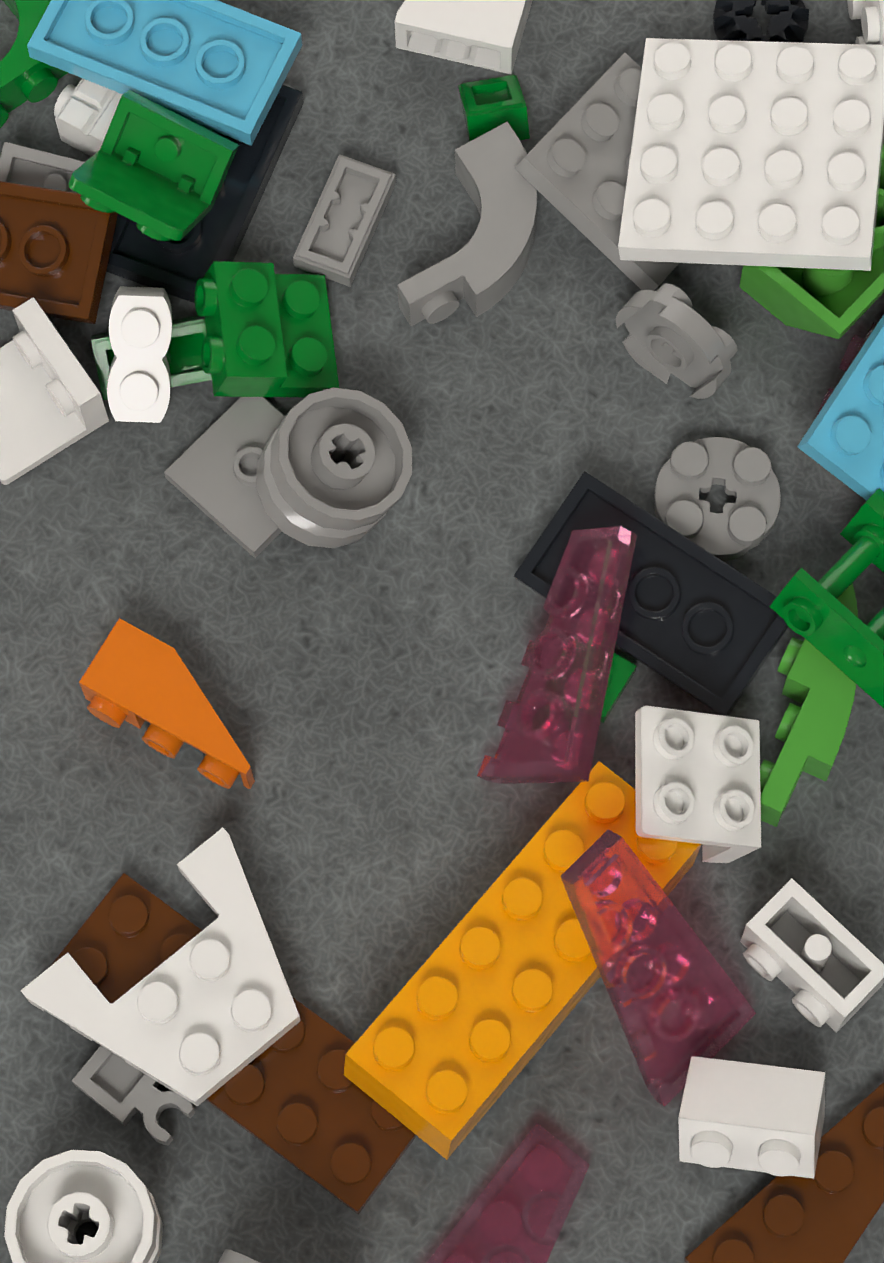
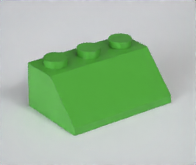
(820, 298)

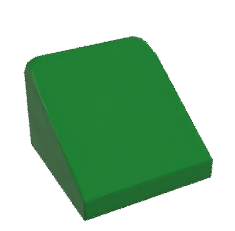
(491, 104)

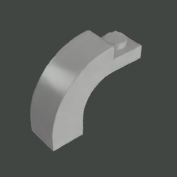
(501, 244)

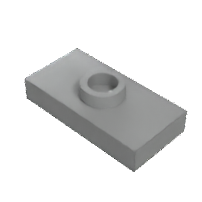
(344, 220)

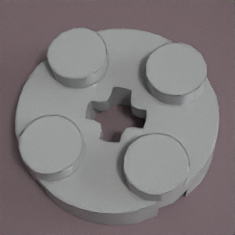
(676, 340)
(742, 472)

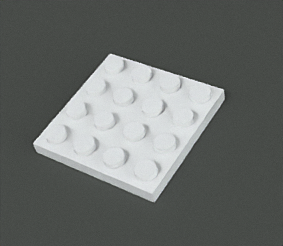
(755, 154)

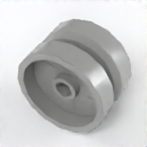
(334, 467)

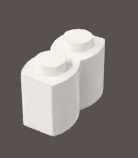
(140, 338)

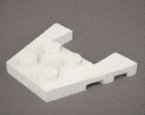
(203, 1006)

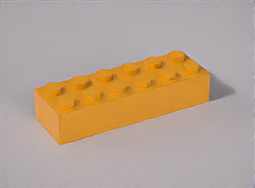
(501, 975)

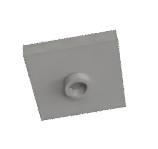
(222, 472)

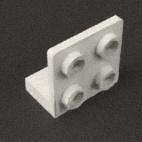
(43, 395)
(698, 781)

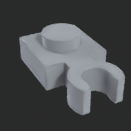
(125, 1090)

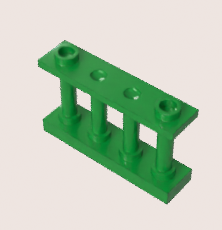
(817, 615)

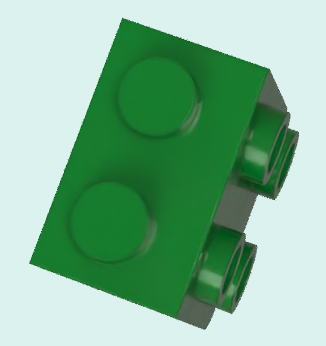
(155, 169)

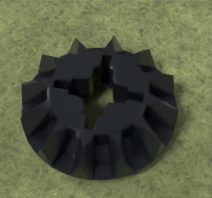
(787, 25)

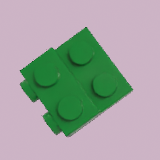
(265, 331)

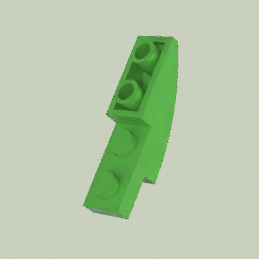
(810, 731)

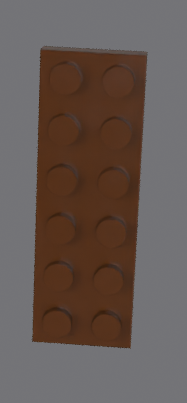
(290, 1093)

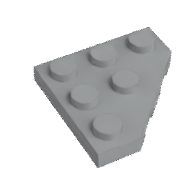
(586, 164)

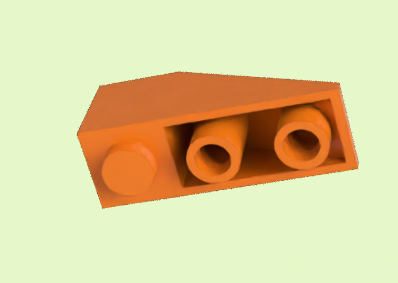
(147, 681)

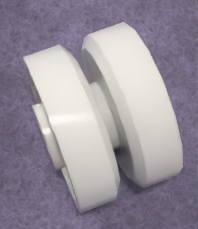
(77, 1190)

